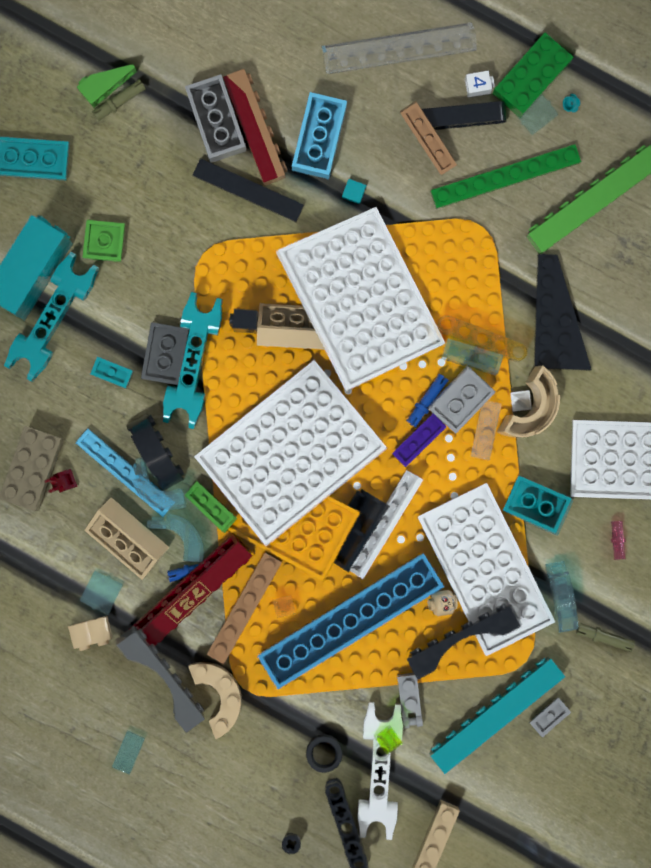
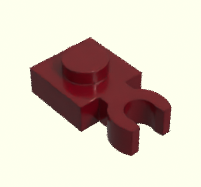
(62, 481)

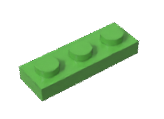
(210, 506)

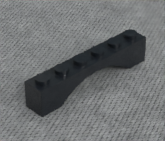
(500, 623)

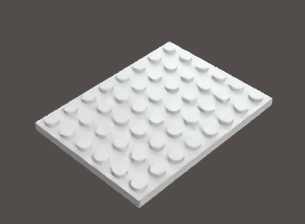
(360, 298)
(290, 453)

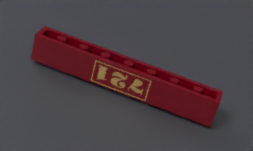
(193, 590)

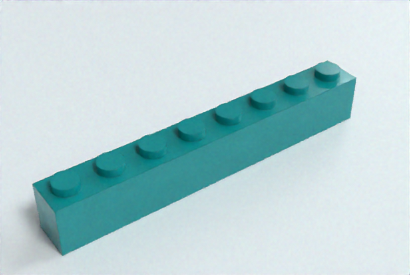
(496, 715)

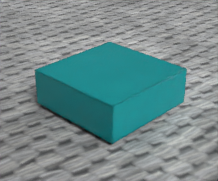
(354, 191)

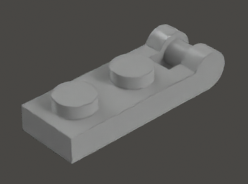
(409, 699)

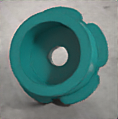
(571, 103)

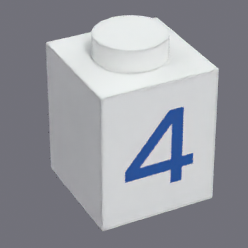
(479, 83)

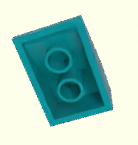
(538, 505)

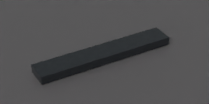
(248, 190)

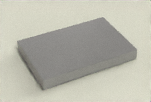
(461, 399)

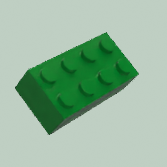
(532, 75)

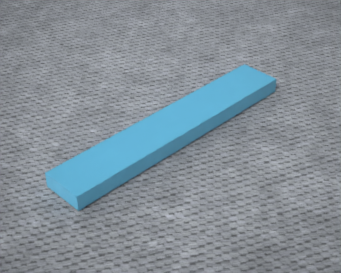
(112, 462)

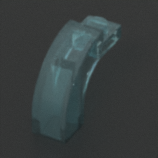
(160, 499)
(186, 530)
(563, 596)

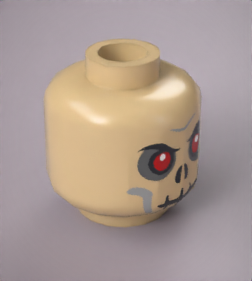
(443, 603)

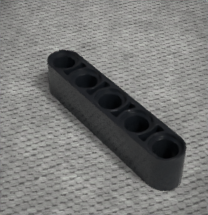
(466, 115)

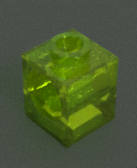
(388, 739)

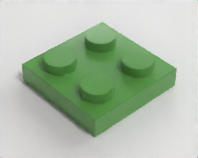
(103, 241)

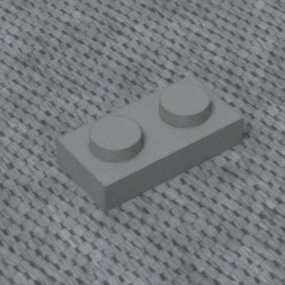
(550, 717)

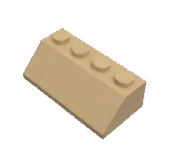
(286, 327)
(126, 538)

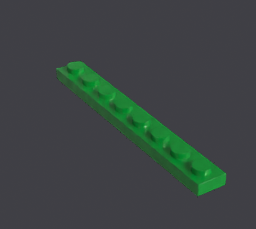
(505, 176)

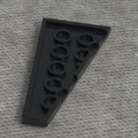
(557, 332)

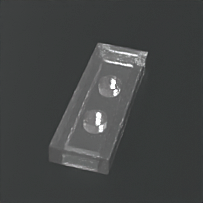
(485, 430)

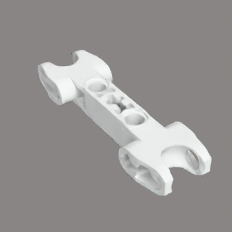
(377, 806)

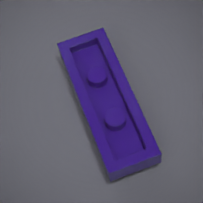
(419, 440)

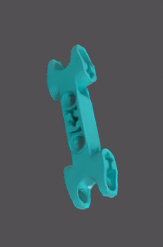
(35, 348)
(185, 395)

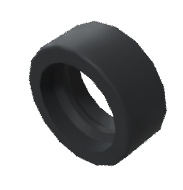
(319, 767)

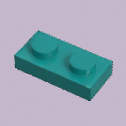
(111, 372)

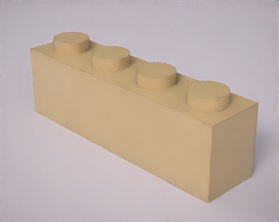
(436, 835)

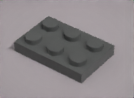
(164, 353)

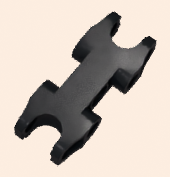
(350, 837)

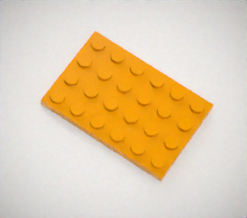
(312, 541)

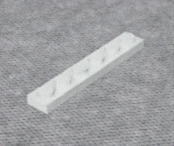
(398, 502)

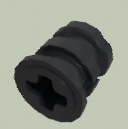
(288, 848)

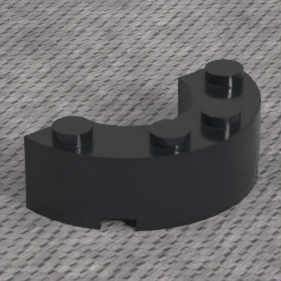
(154, 453)

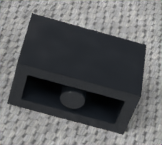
(244, 321)

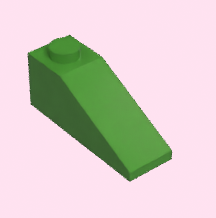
(101, 85)

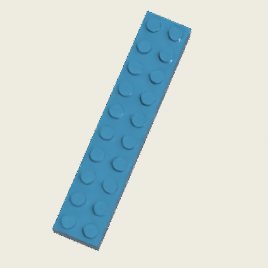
(350, 620)

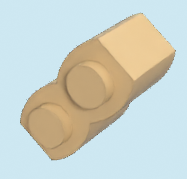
(90, 632)

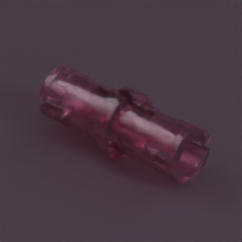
(618, 540)

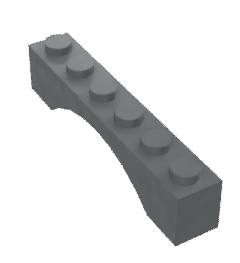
(136, 649)

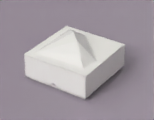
(520, 401)

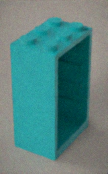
(31, 264)

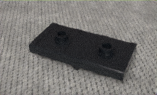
(370, 515)

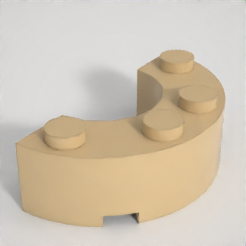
(543, 409)
(229, 693)

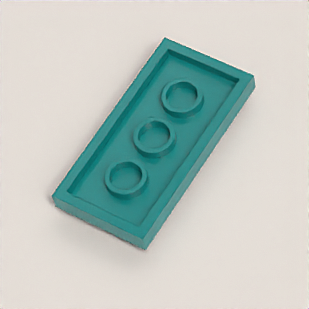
(34, 158)

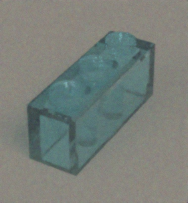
(472, 356)

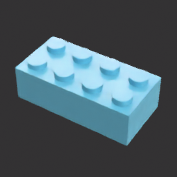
(319, 135)

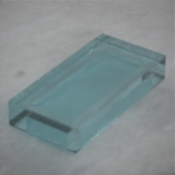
(128, 752)

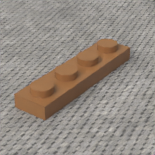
(428, 137)

